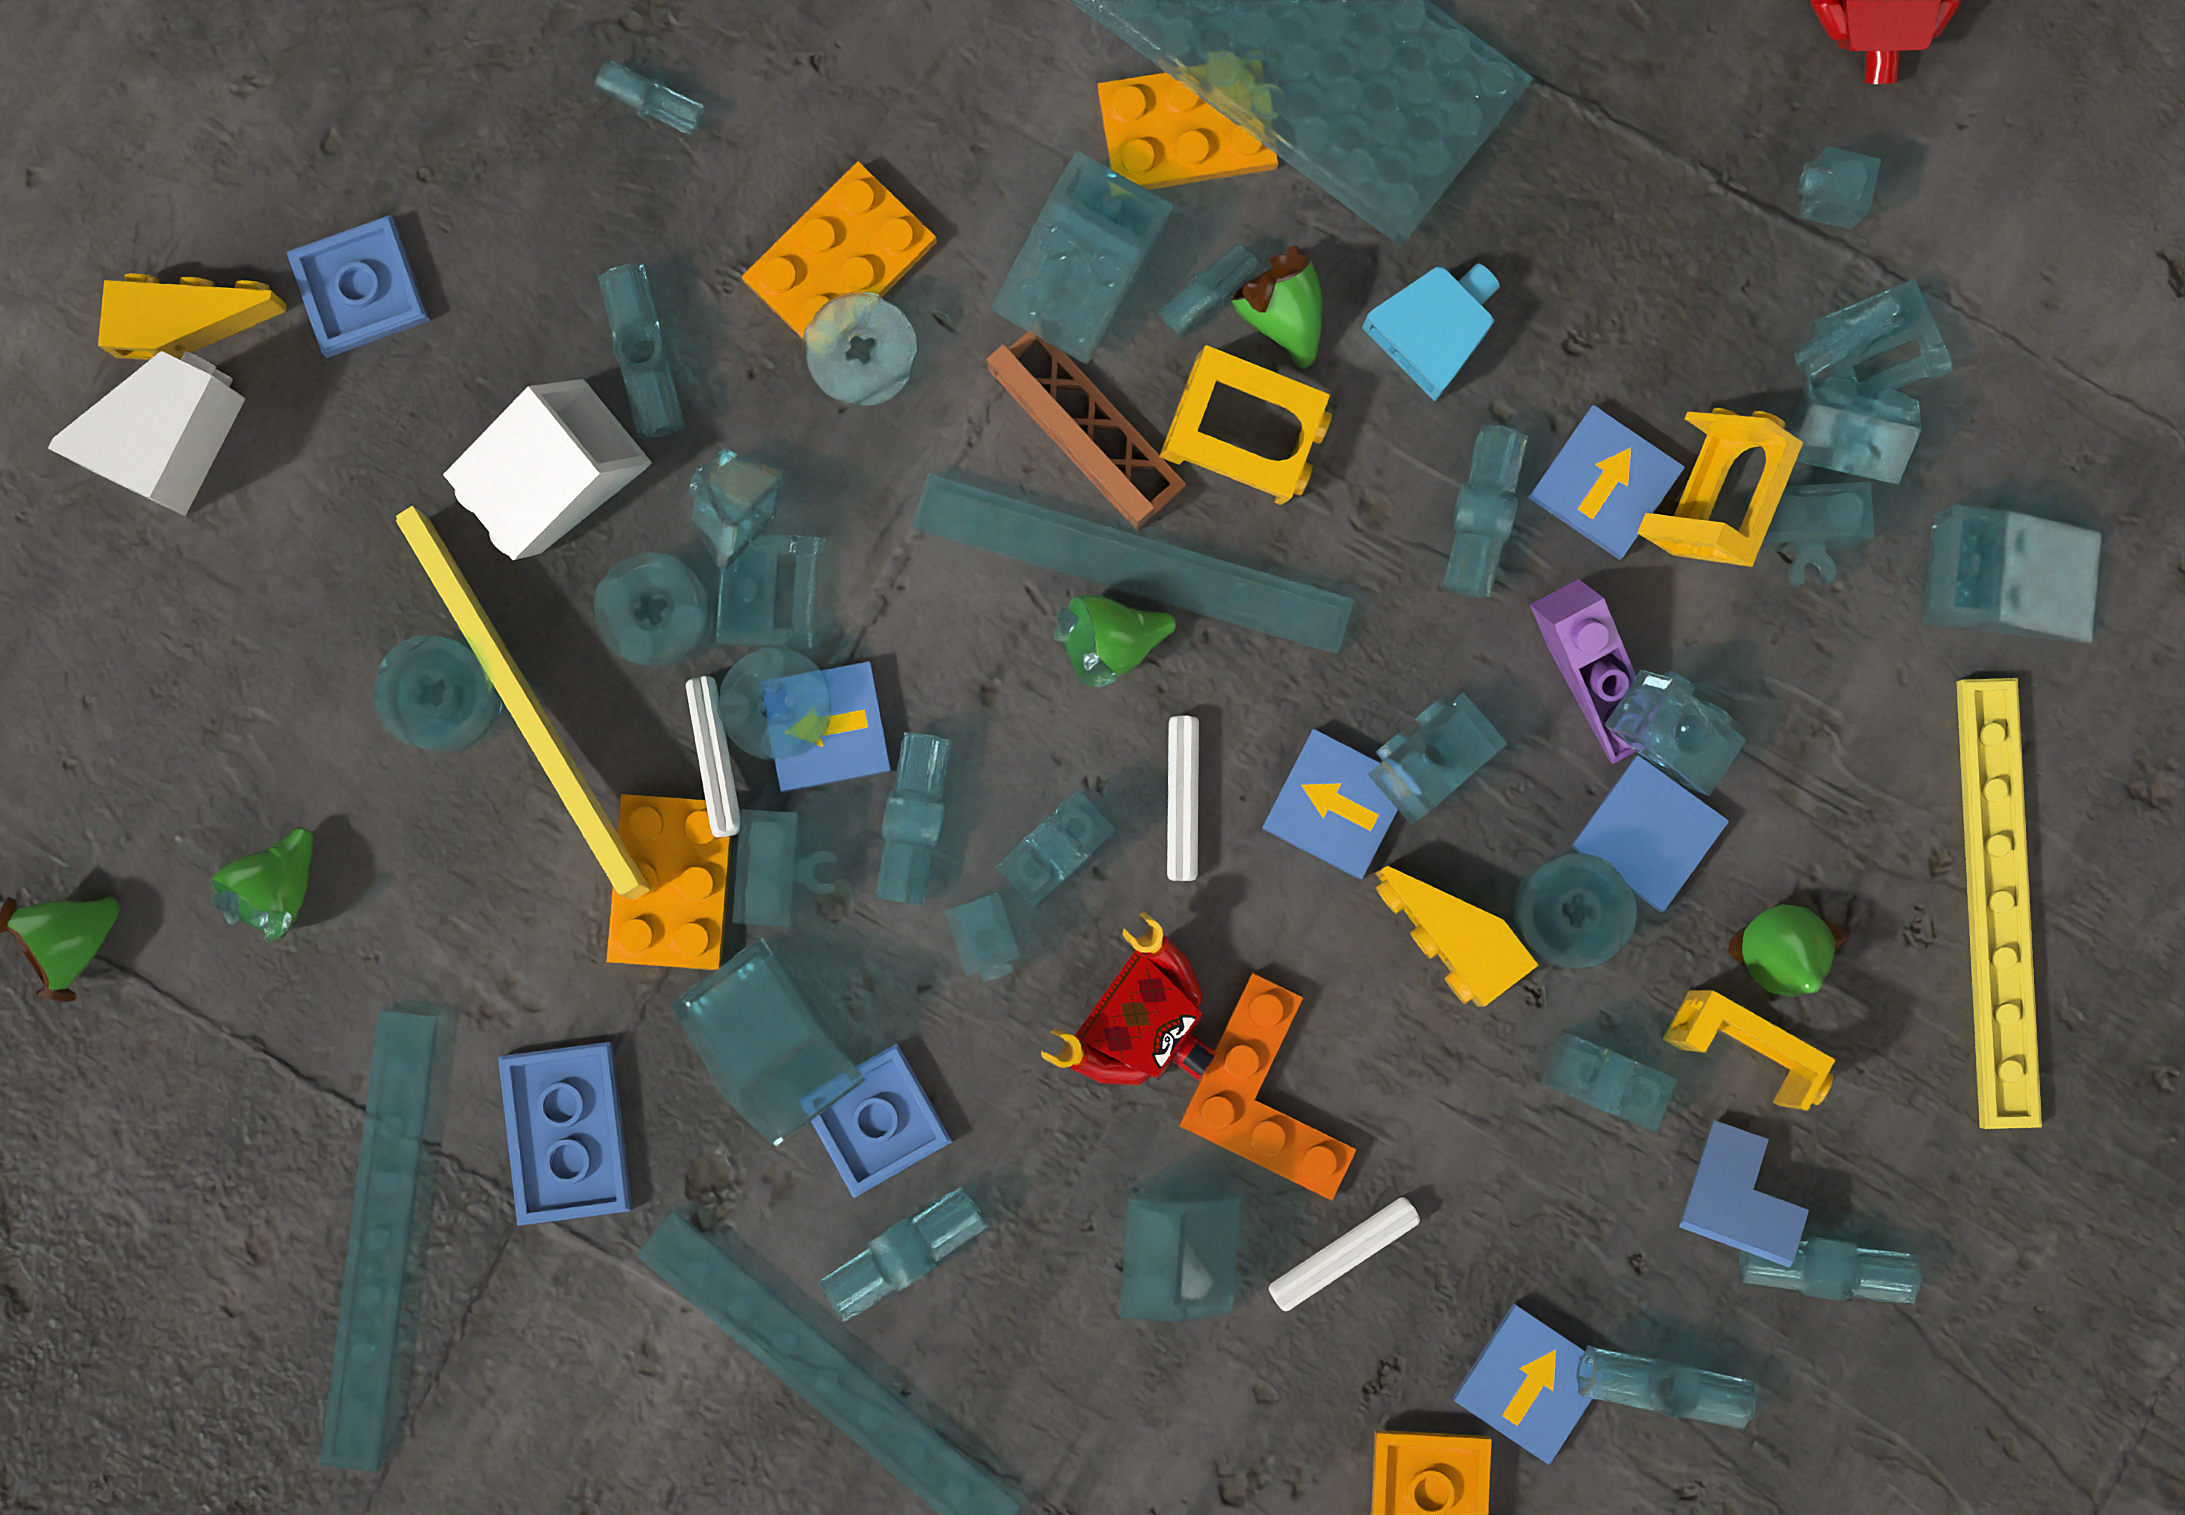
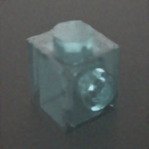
(1838, 187)
(984, 937)

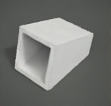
(156, 429)
(545, 466)

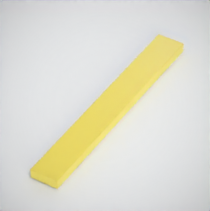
(522, 704)
(1999, 904)

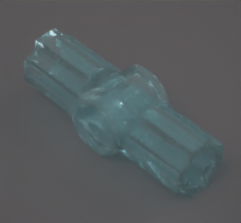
(632, 320)
(1485, 511)
(913, 818)
(903, 1254)
(1838, 1271)
(1694, 1395)

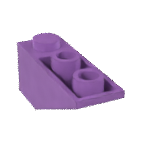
(1588, 656)

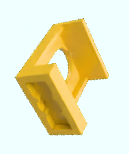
(1728, 435)
(1271, 476)
(1707, 1012)

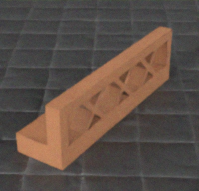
(1073, 440)

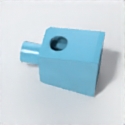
(1434, 325)

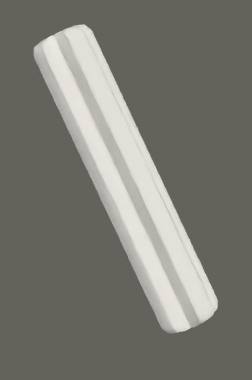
(713, 757)
(1183, 798)
(1344, 1254)

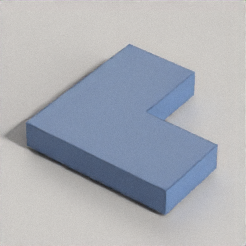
(1727, 1206)

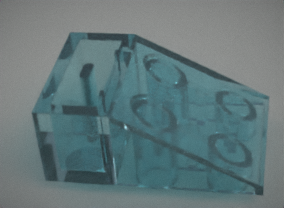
(1083, 257)
(2011, 574)

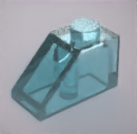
(733, 503)

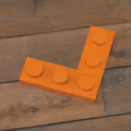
(1226, 1106)

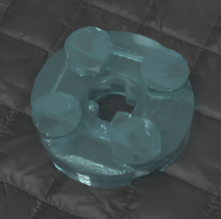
(829, 338)
(779, 736)

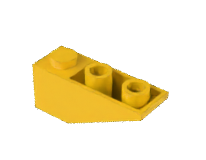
(152, 317)
(1472, 943)

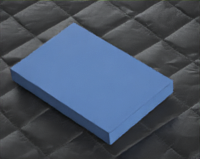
(565, 1133)

